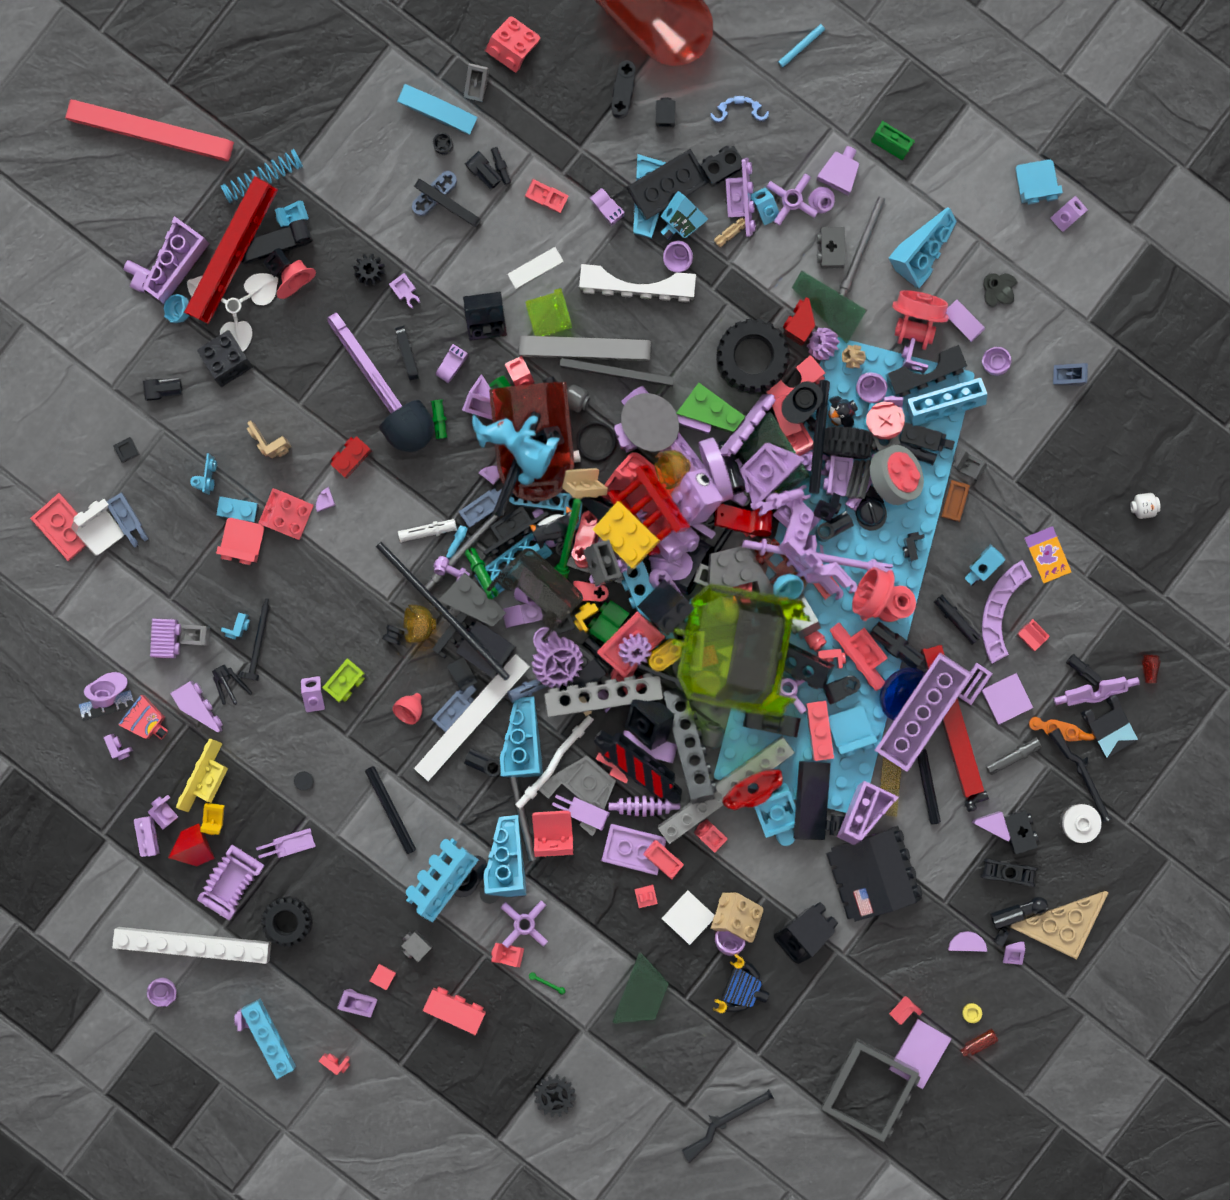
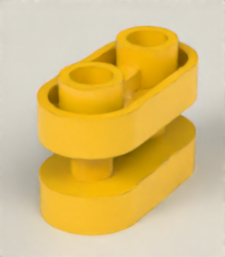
(664, 655)

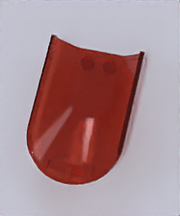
(665, 29)
(516, 405)

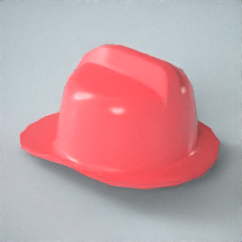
(294, 278)

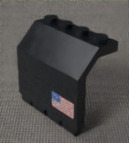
(875, 875)

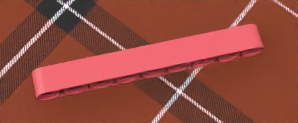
(149, 130)

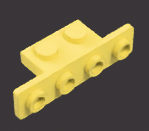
(205, 777)

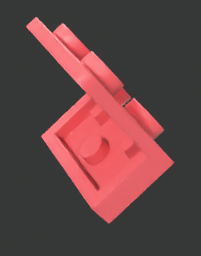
(512, 43)
(241, 541)
(552, 833)

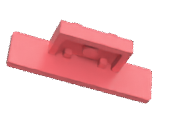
(863, 652)

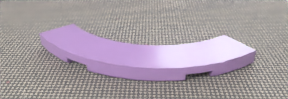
(995, 609)

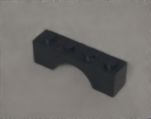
(949, 362)

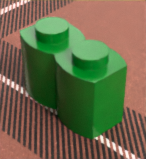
(608, 622)

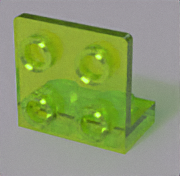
(549, 313)

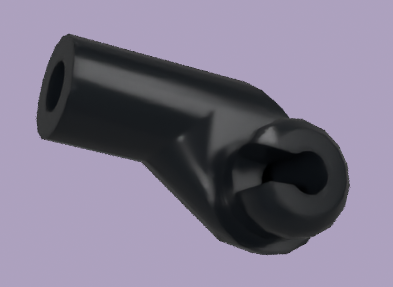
(973, 799)

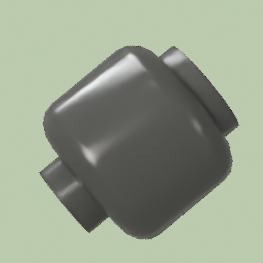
(577, 398)
(712, 735)

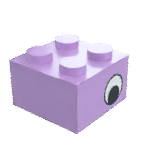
(696, 496)

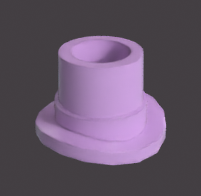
(821, 199)

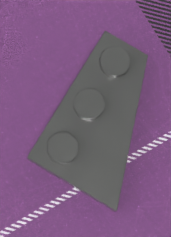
(472, 600)

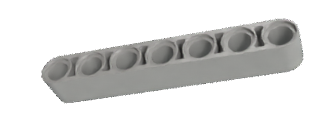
(584, 348)

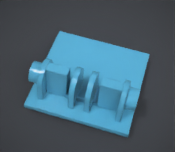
(206, 483)

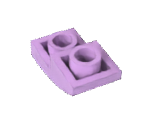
(964, 320)

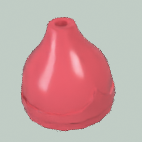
(408, 709)

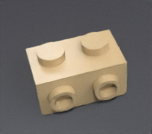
(583, 483)

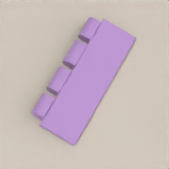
(746, 426)

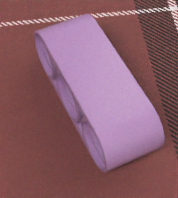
(664, 752)

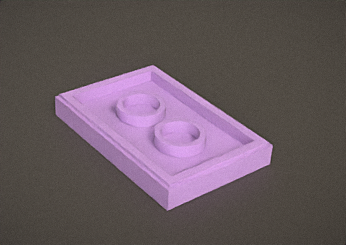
(627, 846)
(922, 1051)

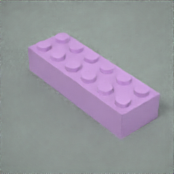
(923, 712)

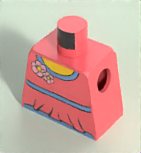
(144, 719)

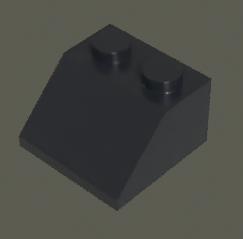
(649, 722)

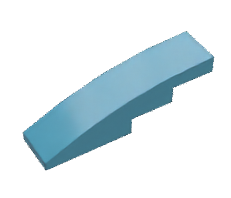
(437, 109)

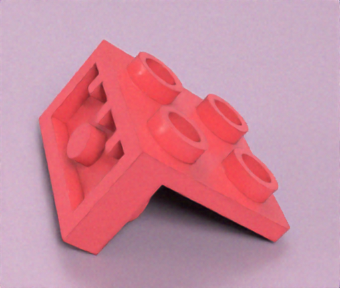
(286, 514)

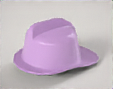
(676, 569)
(104, 689)

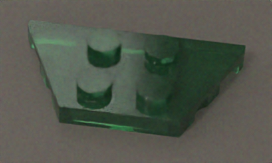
(642, 993)

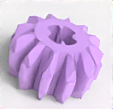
(823, 343)
(630, 645)

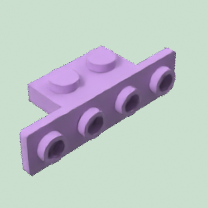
(739, 197)

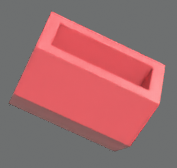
(1033, 635)

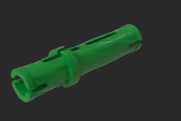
(478, 567)

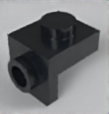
(827, 510)
(909, 550)

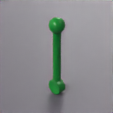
(532, 976)

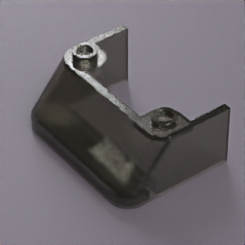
(542, 585)

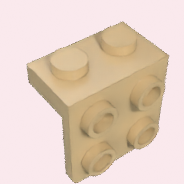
(278, 447)
(737, 916)

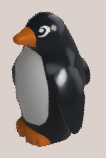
(842, 411)
(551, 528)

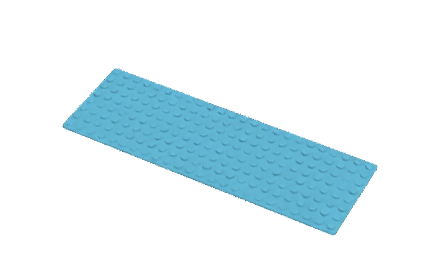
(863, 545)

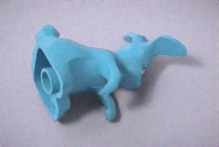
(529, 453)

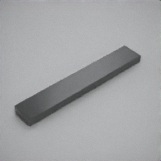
(616, 372)

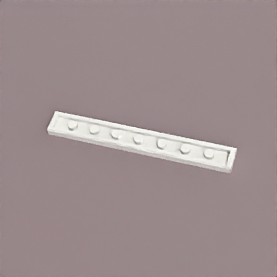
(471, 718)

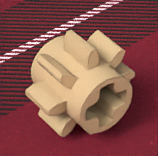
(853, 356)

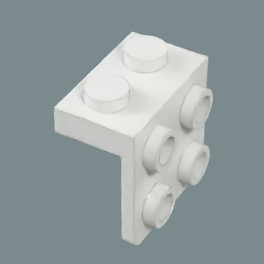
(97, 528)

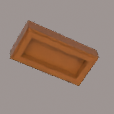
(955, 501)

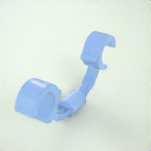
(739, 100)

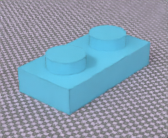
(237, 509)

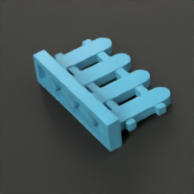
(449, 881)

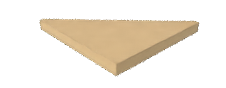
(1064, 926)

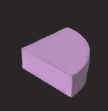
(490, 473)
(324, 500)

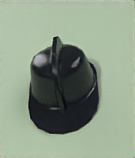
(802, 402)
(871, 511)
(473, 879)

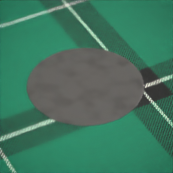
(650, 422)

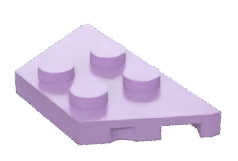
(768, 470)

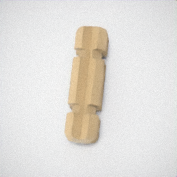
(730, 232)

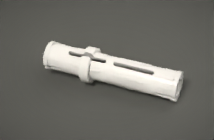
(427, 530)

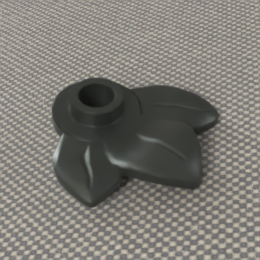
(1001, 291)

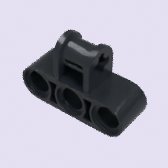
(776, 724)

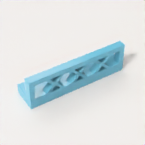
(508, 557)

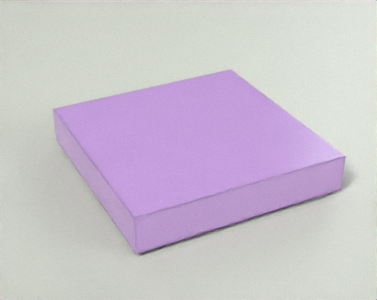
(1007, 698)

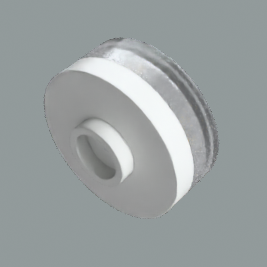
(1080, 823)

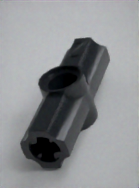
(896, 645)

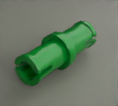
(439, 419)

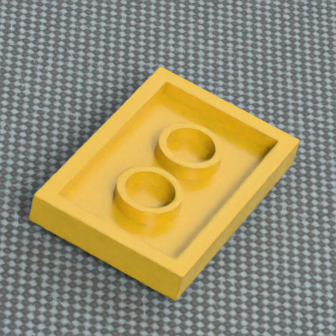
(626, 534)

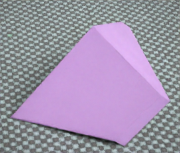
(479, 399)

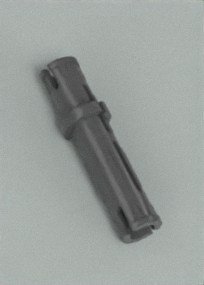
(1019, 753)

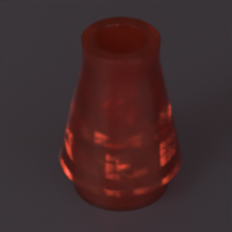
(1151, 667)

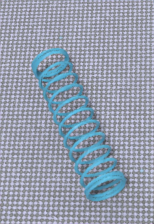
(298, 165)

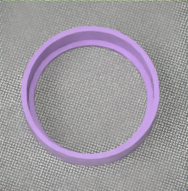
(714, 463)

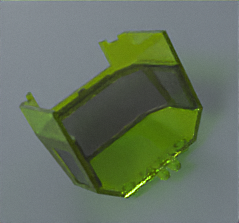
(737, 649)

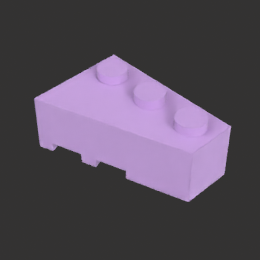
(864, 811)

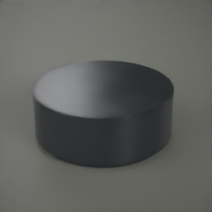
(303, 780)

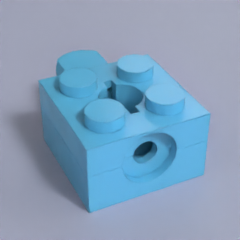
(778, 815)

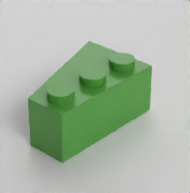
(710, 409)

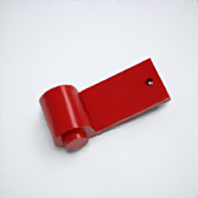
(744, 520)

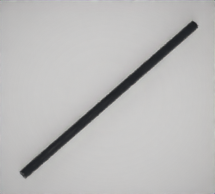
(443, 611)

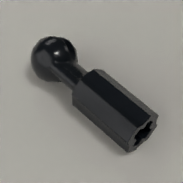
(733, 472)
(1017, 913)

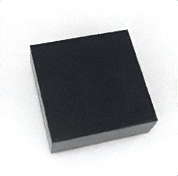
(126, 450)

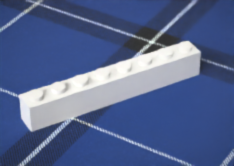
(191, 945)

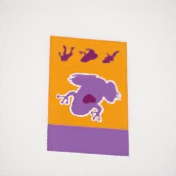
(1048, 554)

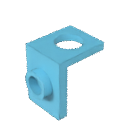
(766, 206)

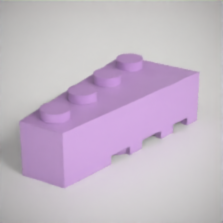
(174, 260)

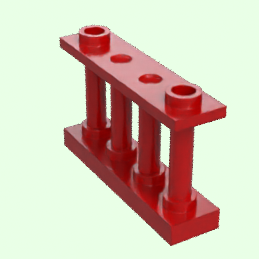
(655, 492)

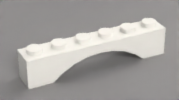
(678, 286)

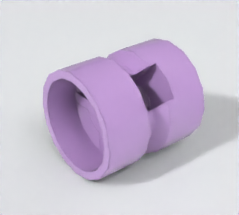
(537, 639)

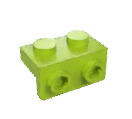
(344, 680)

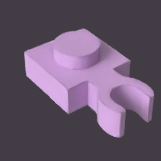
(403, 289)

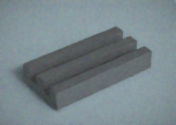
(857, 479)

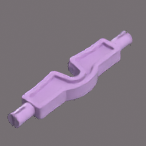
(1106, 689)

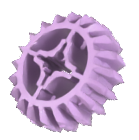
(568, 657)

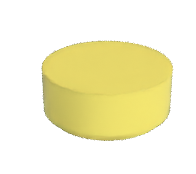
(972, 1013)

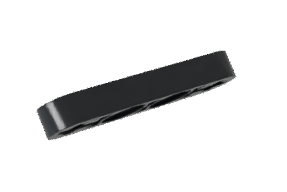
(446, 202)

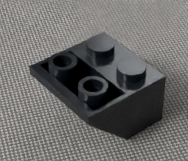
(485, 316)

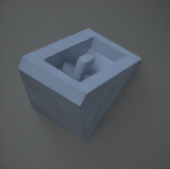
(1070, 374)

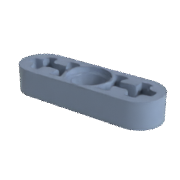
(421, 200)

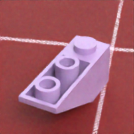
(192, 703)

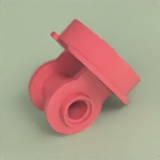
(923, 307)
(881, 599)

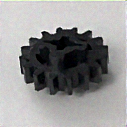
(545, 1090)

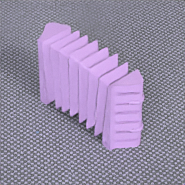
(229, 882)

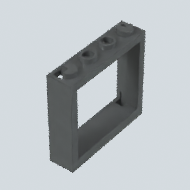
(896, 1113)

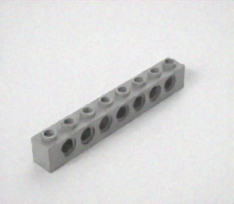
(694, 813)

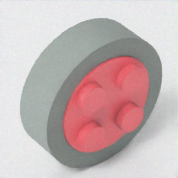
(896, 475)

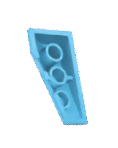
(917, 253)

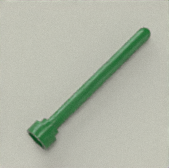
(562, 567)

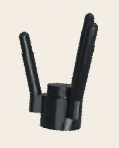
(222, 676)

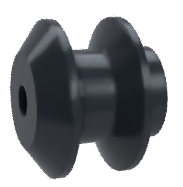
(487, 898)

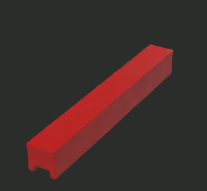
(231, 250)
(958, 738)

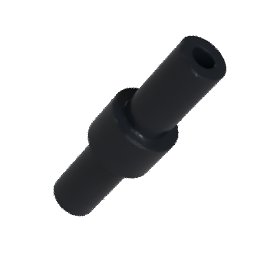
(500, 166)

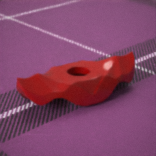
(740, 797)

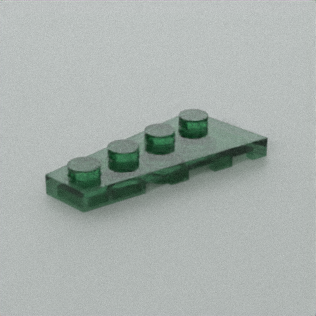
(834, 308)

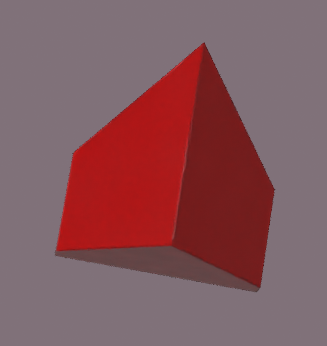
(192, 847)

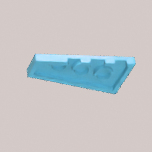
(645, 227)

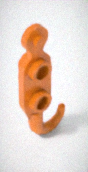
(1069, 731)

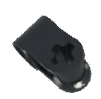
(837, 689)

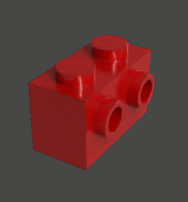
(350, 457)

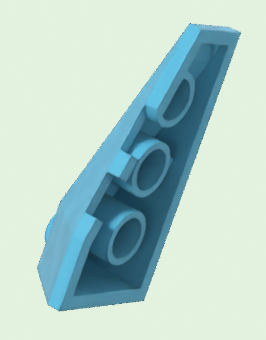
(522, 748)
(505, 865)

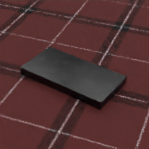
(657, 188)
(811, 800)

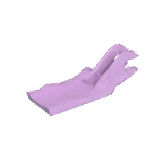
(584, 812)
(290, 844)

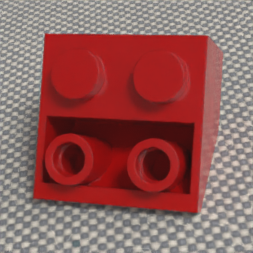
(801, 325)

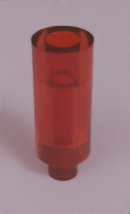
(979, 1043)

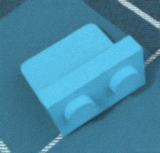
(1037, 182)
(851, 731)

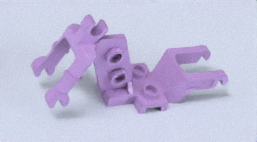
(805, 562)

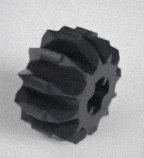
(362, 274)

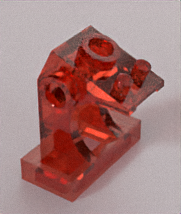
(781, 568)

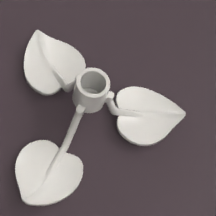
(262, 291)

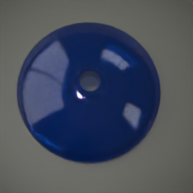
(890, 698)

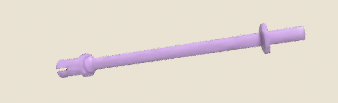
(764, 547)

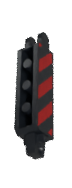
(639, 766)

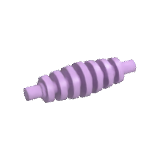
(644, 806)

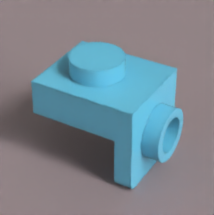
(291, 213)
(241, 624)

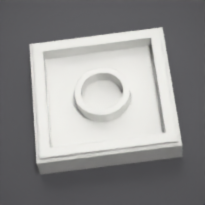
(688, 917)

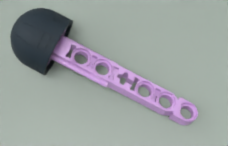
(408, 425)

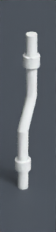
(531, 791)

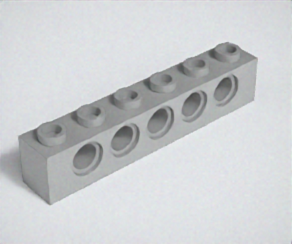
(652, 693)

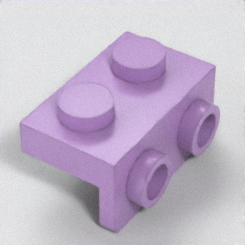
(839, 473)

